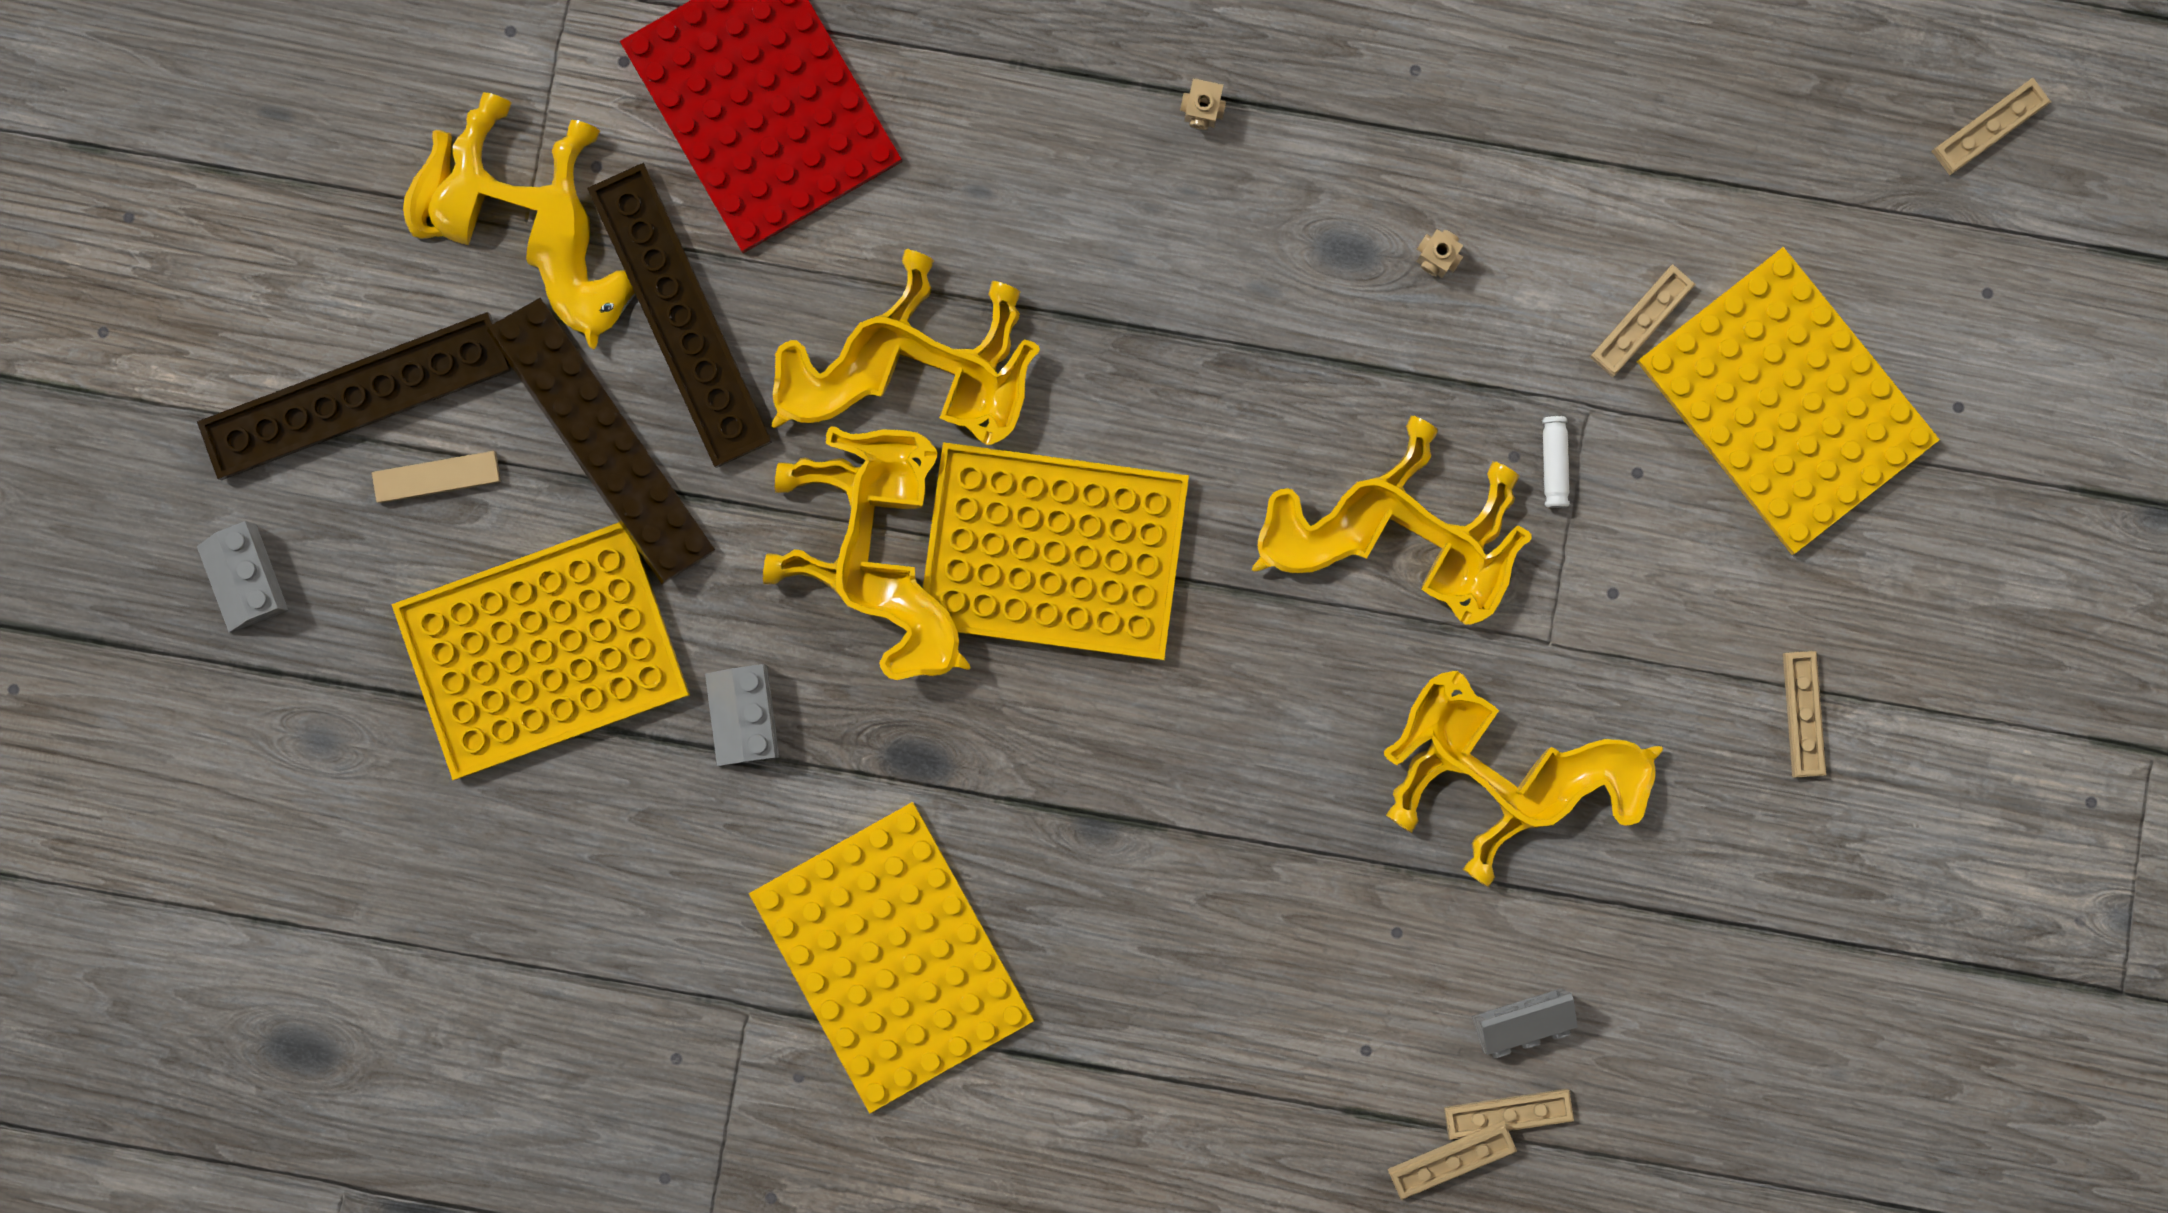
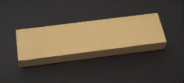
(1991, 126)
(1642, 320)
(436, 477)
(1804, 714)
(1516, 1111)
(1452, 1160)

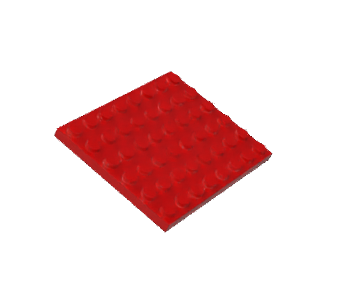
(761, 109)

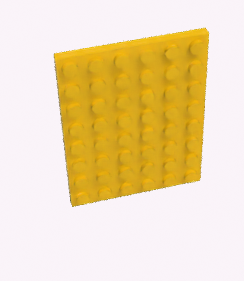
(1788, 401)
(1055, 549)
(540, 650)
(891, 957)

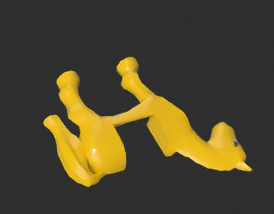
(559, 229)
(875, 348)
(1361, 514)
(883, 590)
(1544, 794)

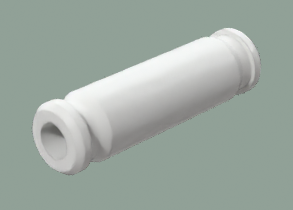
(1556, 462)

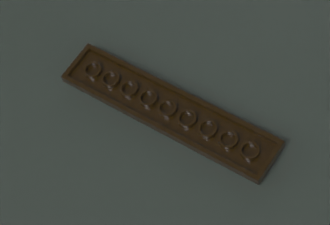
(679, 315)
(352, 396)
(600, 440)

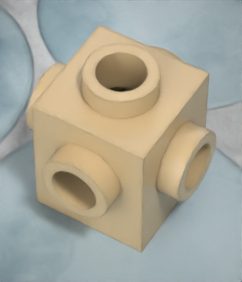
(1204, 94)
(1432, 261)

